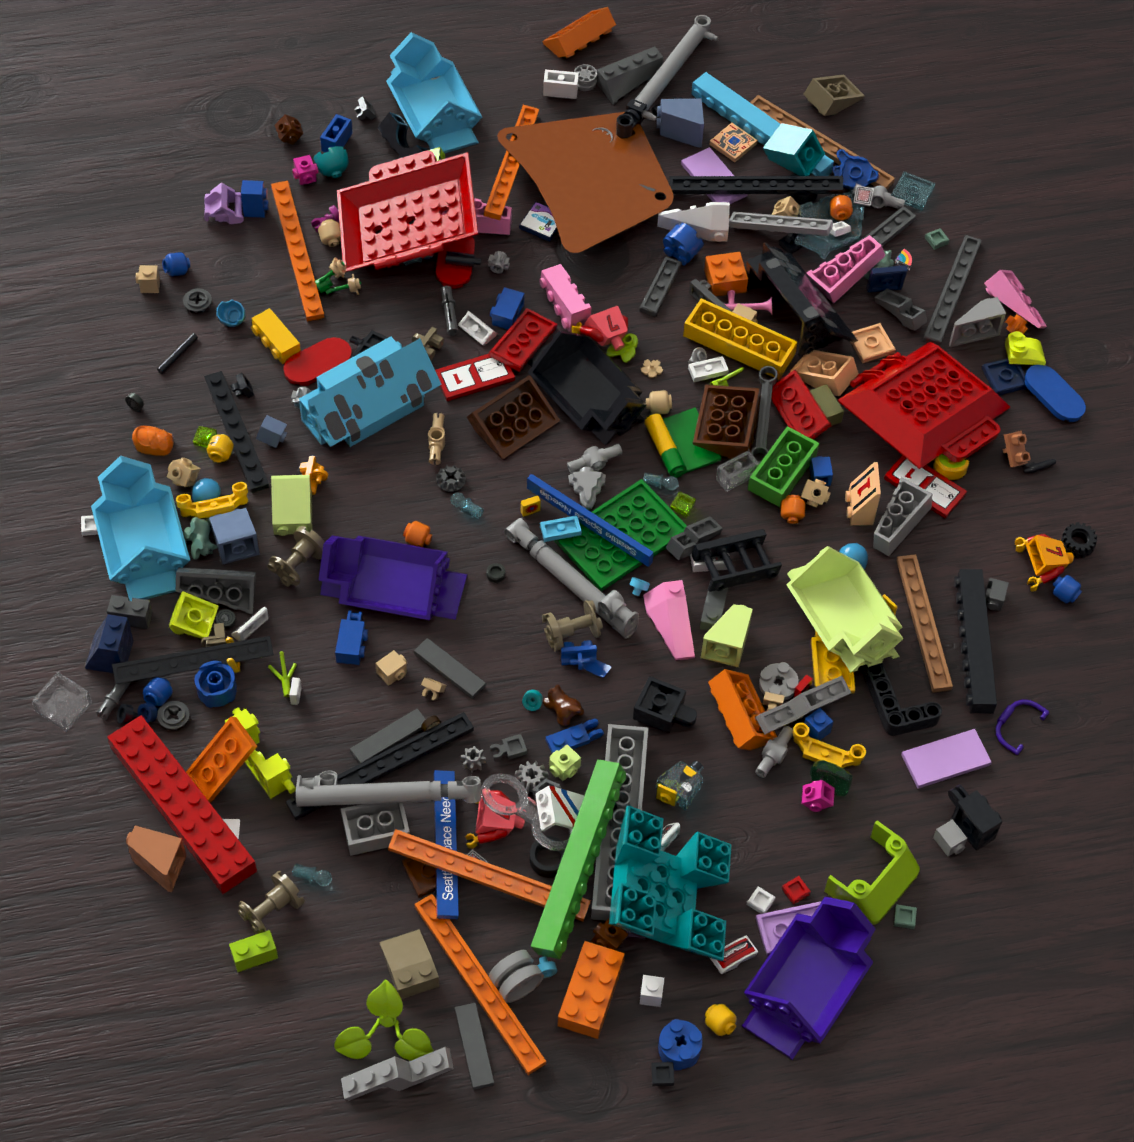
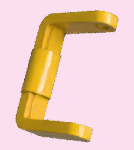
(230, 661)

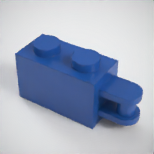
(351, 639)

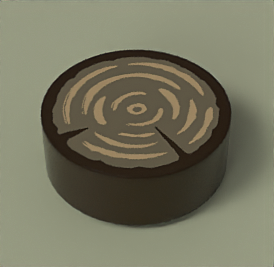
(430, 722)

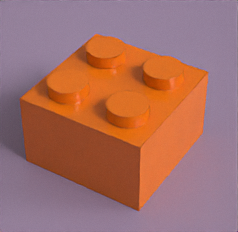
(726, 273)

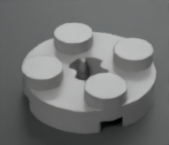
(778, 671)

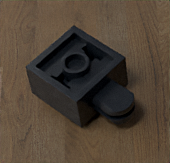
(662, 706)
(974, 816)

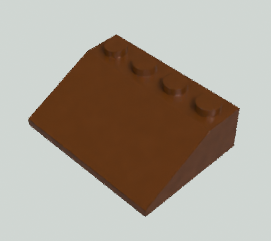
(513, 417)
(727, 420)

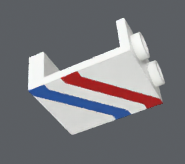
(557, 807)

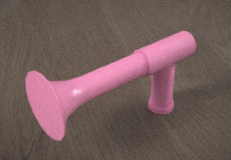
(755, 306)

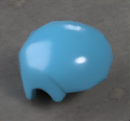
(231, 313)
(205, 489)
(856, 552)

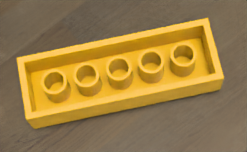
(739, 338)

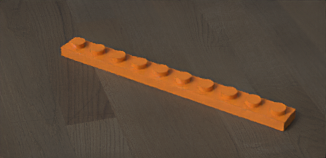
(508, 170)
(297, 251)
(475, 870)
(481, 986)

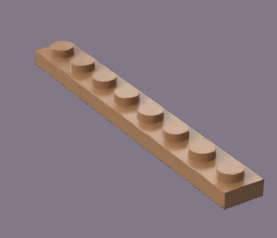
(924, 623)

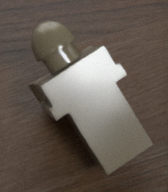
(218, 639)

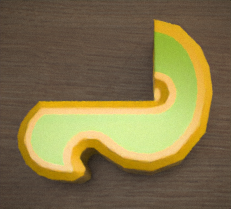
(950, 469)

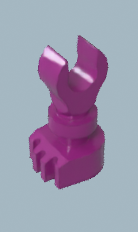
(334, 215)

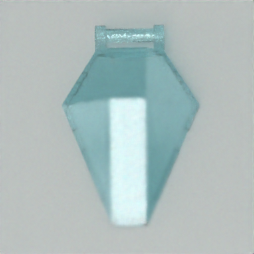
(821, 210)

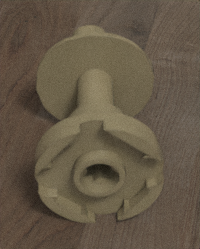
(307, 545)
(559, 629)
(282, 894)

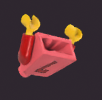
(605, 327)
(491, 825)

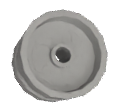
(516, 976)

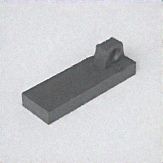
(702, 290)

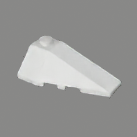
(708, 221)

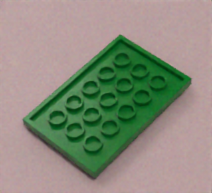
(637, 514)

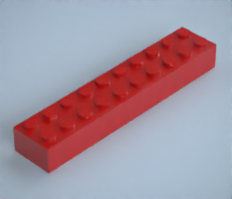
(182, 804)

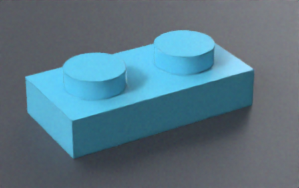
(560, 528)

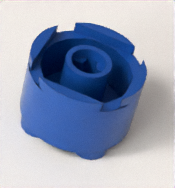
(682, 243)
(215, 684)
(678, 1033)

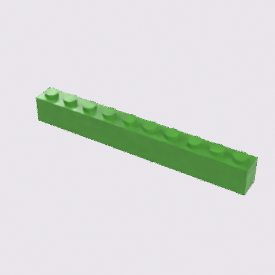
(578, 859)

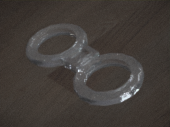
(525, 808)

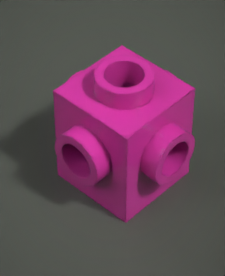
(307, 173)
(818, 795)

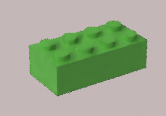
(783, 466)

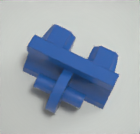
(578, 654)

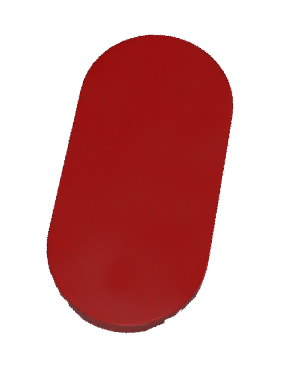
(451, 274)
(315, 360)

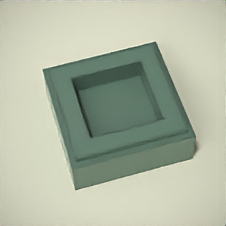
(937, 238)
(905, 916)

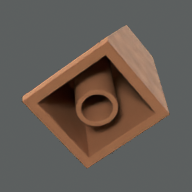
(157, 855)

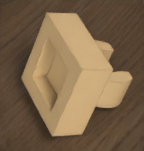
(434, 686)
(772, 700)

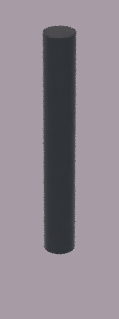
(177, 353)

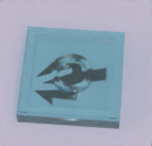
(913, 190)

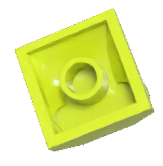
(1024, 350)
(193, 616)

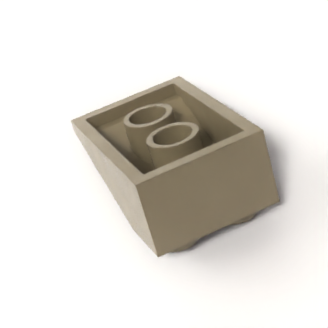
(832, 94)
(410, 964)

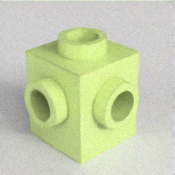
(564, 763)

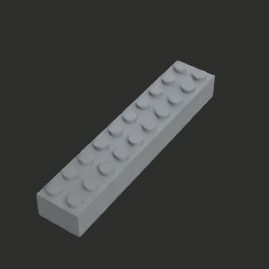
(629, 748)

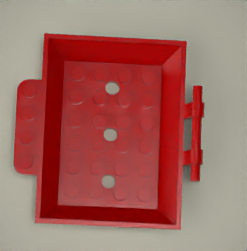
(403, 192)
(948, 422)

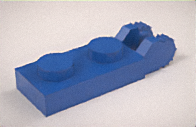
(574, 736)

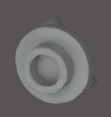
(698, 355)

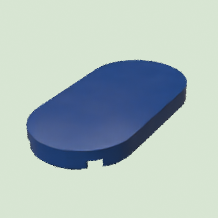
(1055, 393)

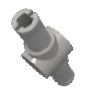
(883, 198)
(594, 458)
(774, 751)

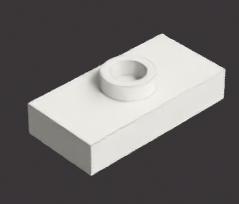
(708, 369)

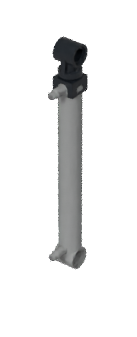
(637, 108)

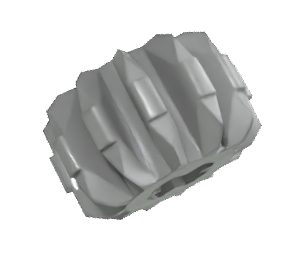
(526, 772)

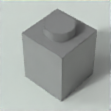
(950, 838)

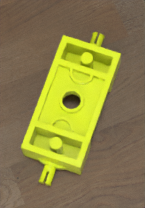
(271, 773)

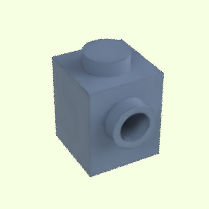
(272, 431)

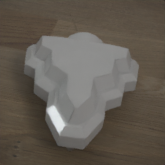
(587, 485)

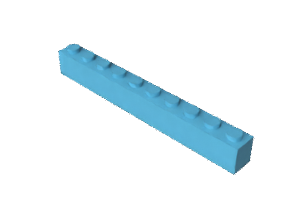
(744, 114)

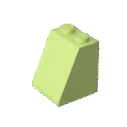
(291, 503)
(728, 636)

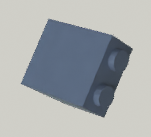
(681, 120)
(234, 535)

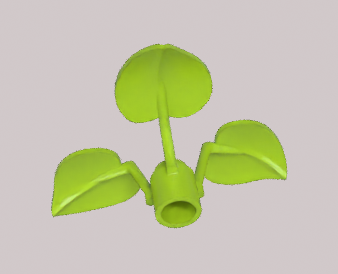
(388, 1005)

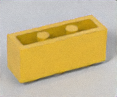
(275, 335)

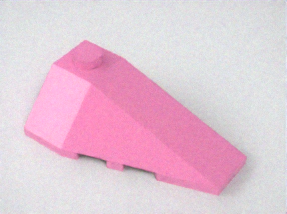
(1009, 291)
(669, 612)

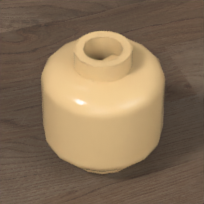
(330, 232)
(659, 402)

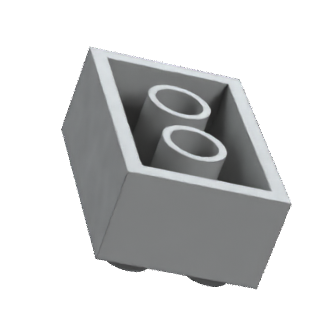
(372, 825)

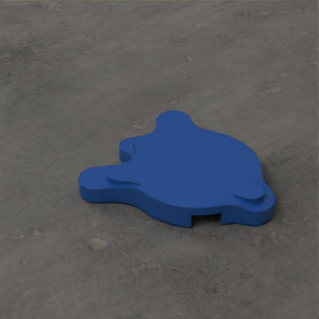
(854, 170)

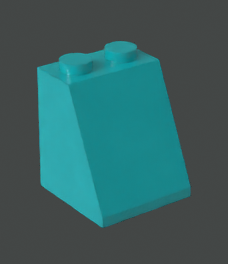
(794, 149)

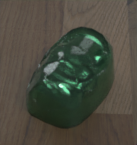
(833, 775)

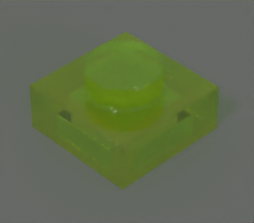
(203, 436)
(683, 503)

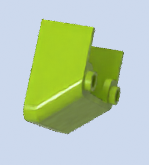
(890, 885)

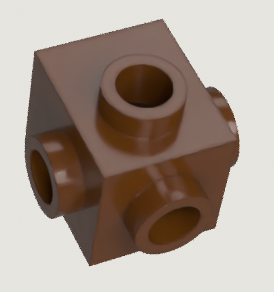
(289, 129)
(608, 935)

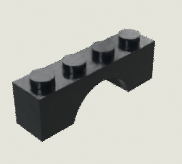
(394, 131)

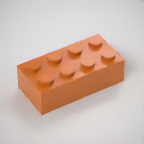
(591, 989)

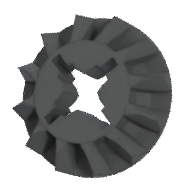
(191, 297)
(451, 485)
(173, 707)

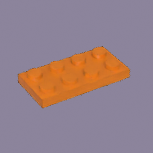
(221, 758)

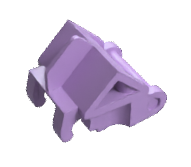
(217, 205)

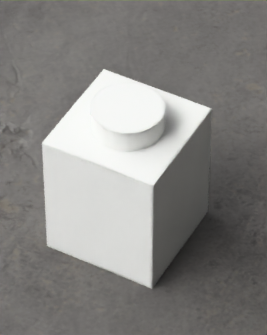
(651, 990)

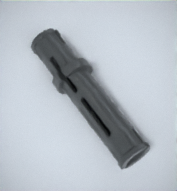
(452, 328)
(112, 700)

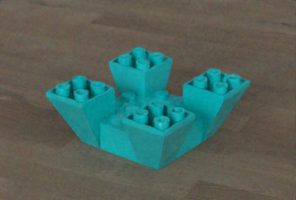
(658, 890)

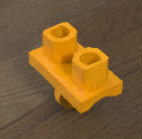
(315, 471)

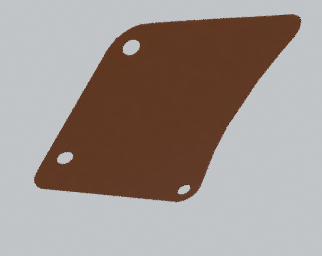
(589, 179)

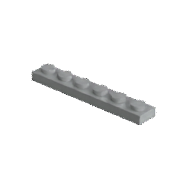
(781, 223)

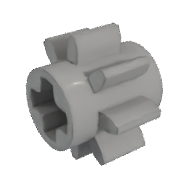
(498, 262)
(298, 394)
(473, 764)

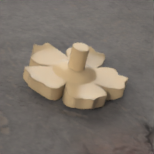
(651, 369)

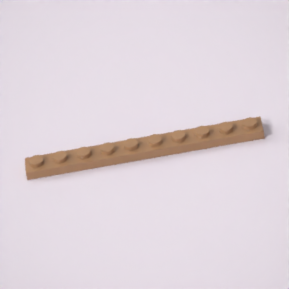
(829, 146)

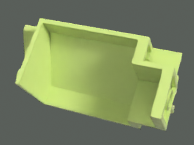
(846, 609)

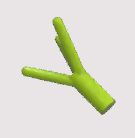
(285, 679)

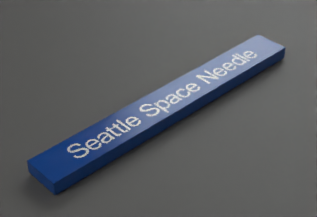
(590, 520)
(446, 836)

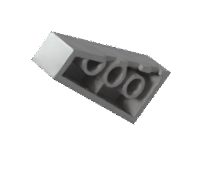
(902, 514)

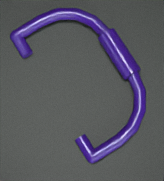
(1006, 714)

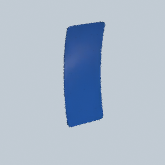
(599, 668)

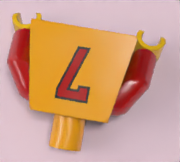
(1047, 557)

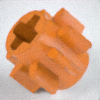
(1016, 324)

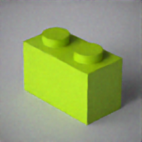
(253, 951)

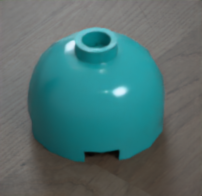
(332, 162)

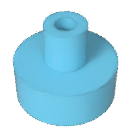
(639, 585)
(547, 967)

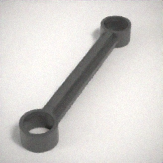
(764, 410)

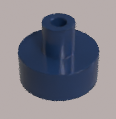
(148, 712)

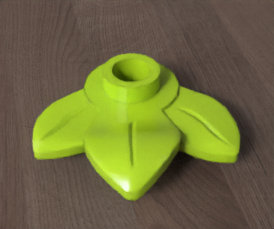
(627, 351)

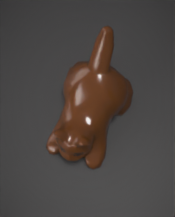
(563, 705)

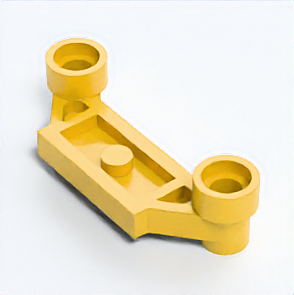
(213, 506)
(818, 750)

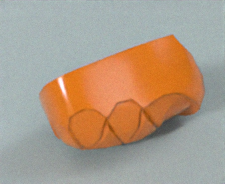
(152, 440)

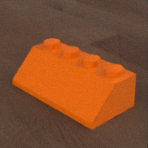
(580, 32)
(740, 706)

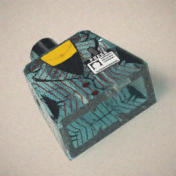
(684, 781)

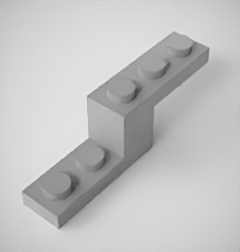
(803, 705)
(397, 1073)

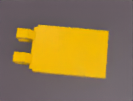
(828, 665)

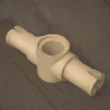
(436, 438)

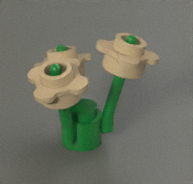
(337, 269)

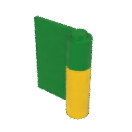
(674, 442)

